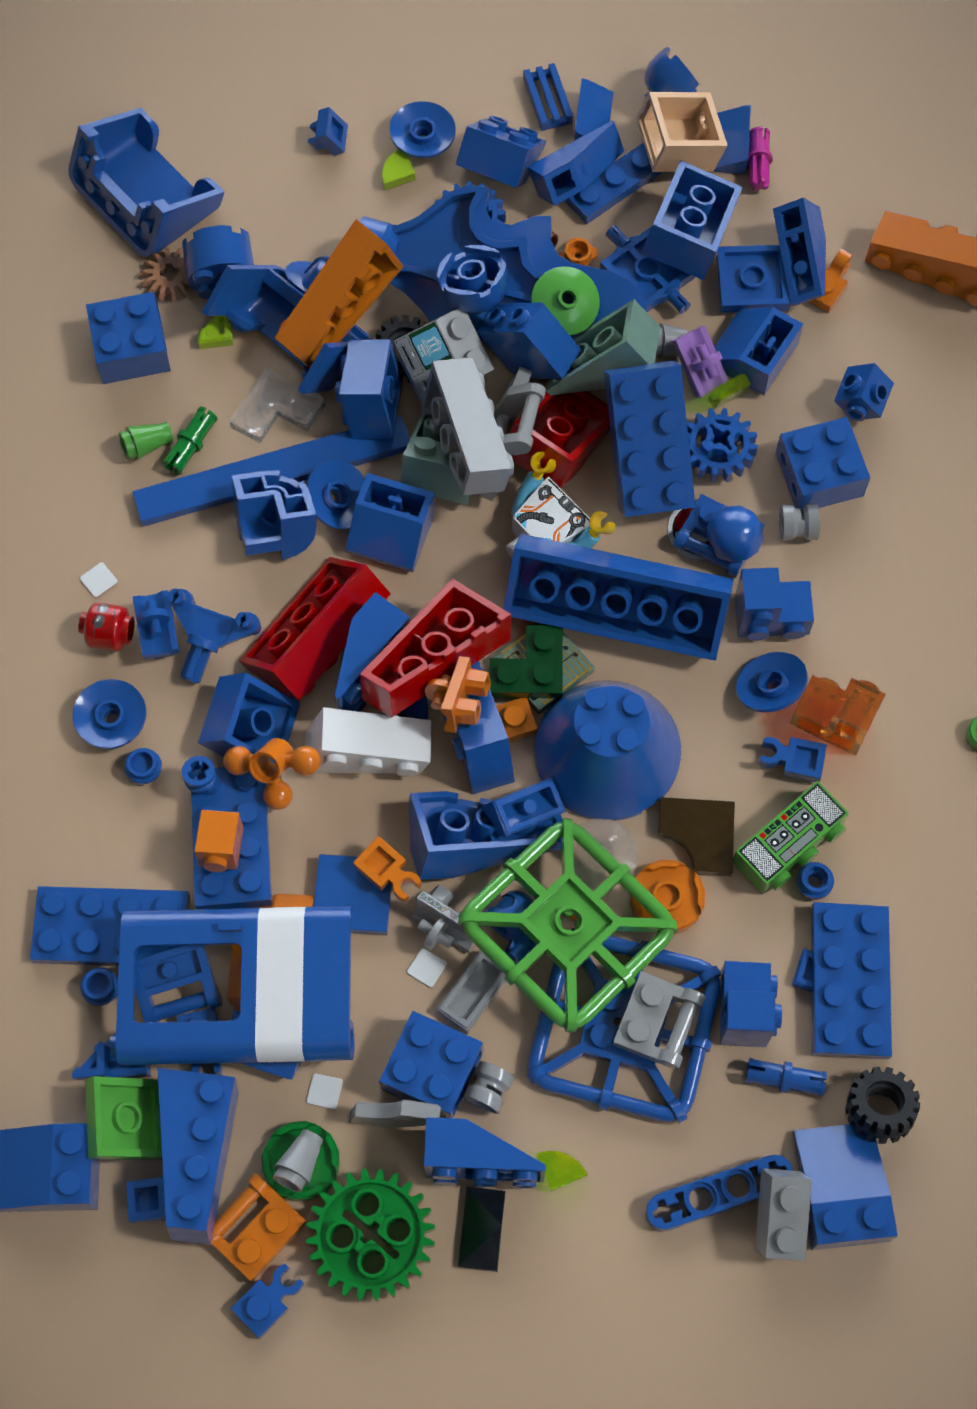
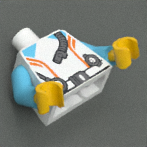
(550, 514)

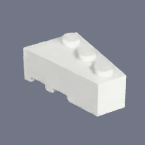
(369, 742)

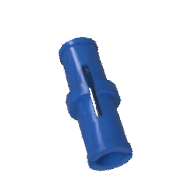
(786, 1077)

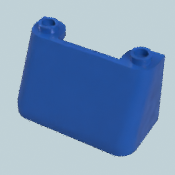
(134, 185)

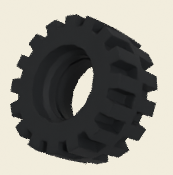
(890, 1086)

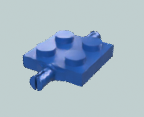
(651, 277)

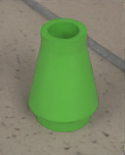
(144, 439)

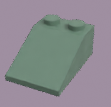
(616, 341)

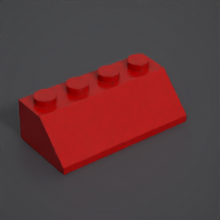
(312, 627)

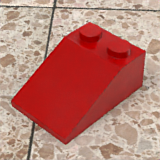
(566, 430)

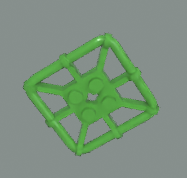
(567, 947)

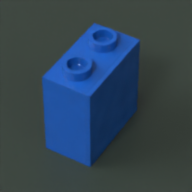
(529, 338)

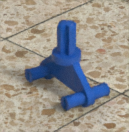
(207, 631)

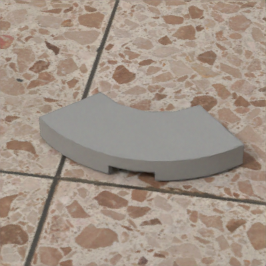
(396, 1114)

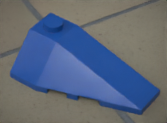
(458, 838)

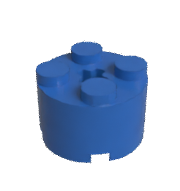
(211, 253)

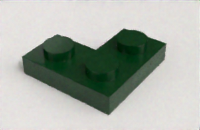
(538, 674)

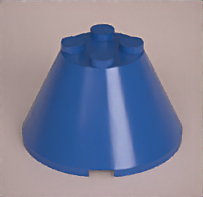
(608, 749)

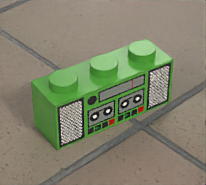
(791, 838)

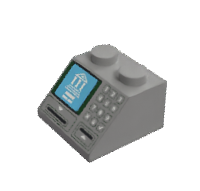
(441, 339)

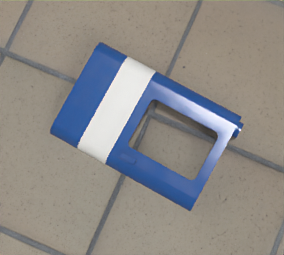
(291, 987)

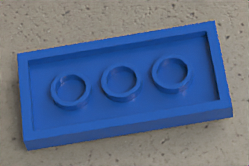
(251, 881)
(84, 923)
(851, 981)

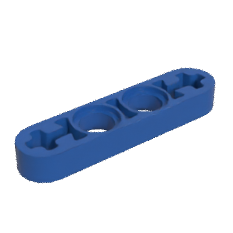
(717, 1187)

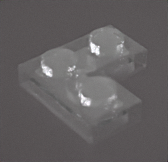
(272, 398)

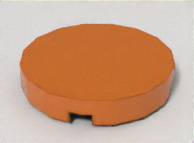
(675, 888)

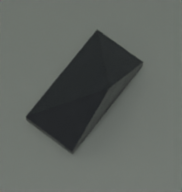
(481, 1229)

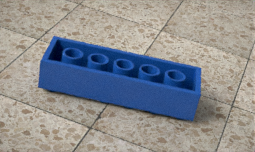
(617, 596)

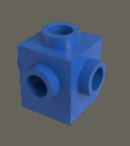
(863, 392)

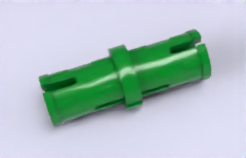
(189, 440)

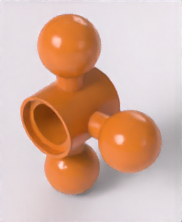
(277, 793)

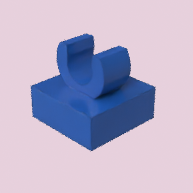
(329, 132)

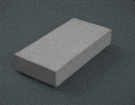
(472, 993)

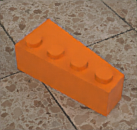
(340, 293)

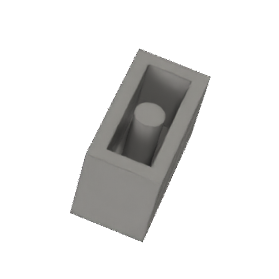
(783, 1214)

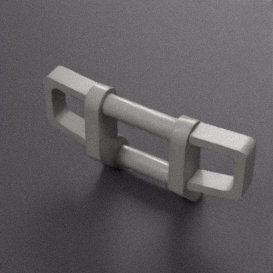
(516, 395)

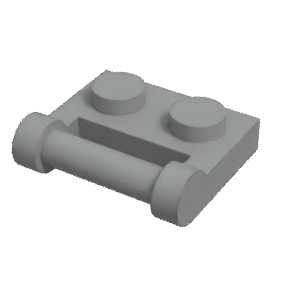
(646, 1015)

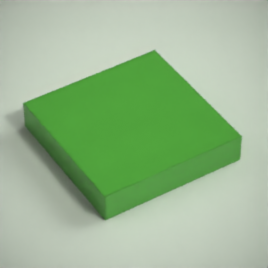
(123, 1118)

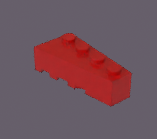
(448, 627)

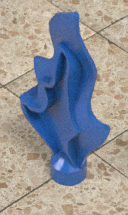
(462, 221)

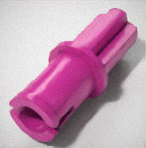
(759, 158)

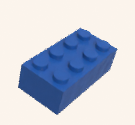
(649, 438)

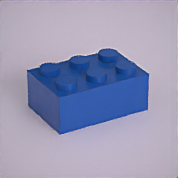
(691, 220)

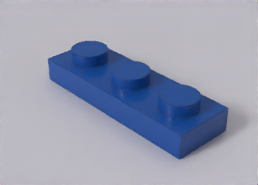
(613, 185)

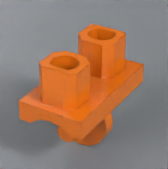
(452, 694)

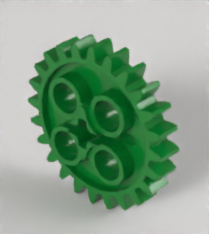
(347, 1262)

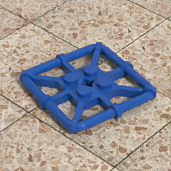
(600, 1034)

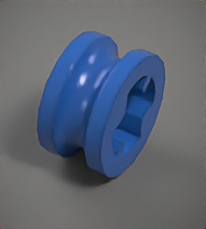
(195, 763)

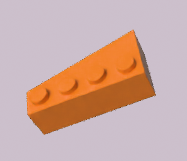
(926, 254)

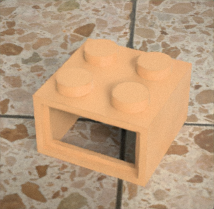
(681, 128)

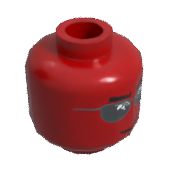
(106, 626)

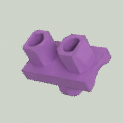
(700, 361)

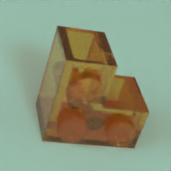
(838, 714)

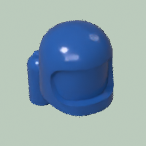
(519, 943)

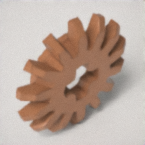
(161, 283)

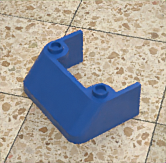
(261, 301)

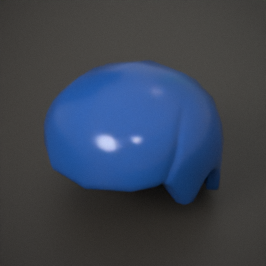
(734, 533)

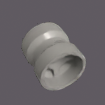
(799, 522)
(489, 1087)

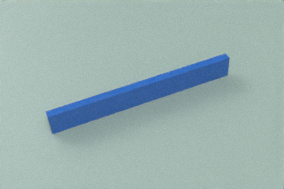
(296, 462)

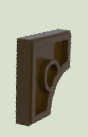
(703, 830)

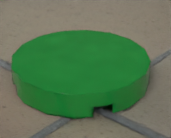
(325, 1169)

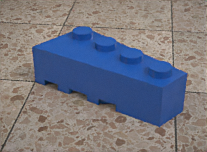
(195, 1141)

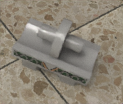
(440, 920)

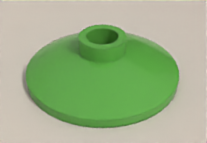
(586, 300)

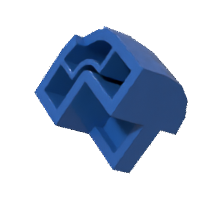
(273, 513)

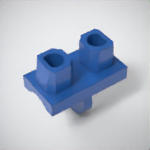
(156, 625)

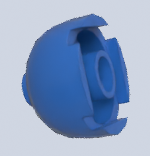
(668, 74)
(473, 279)

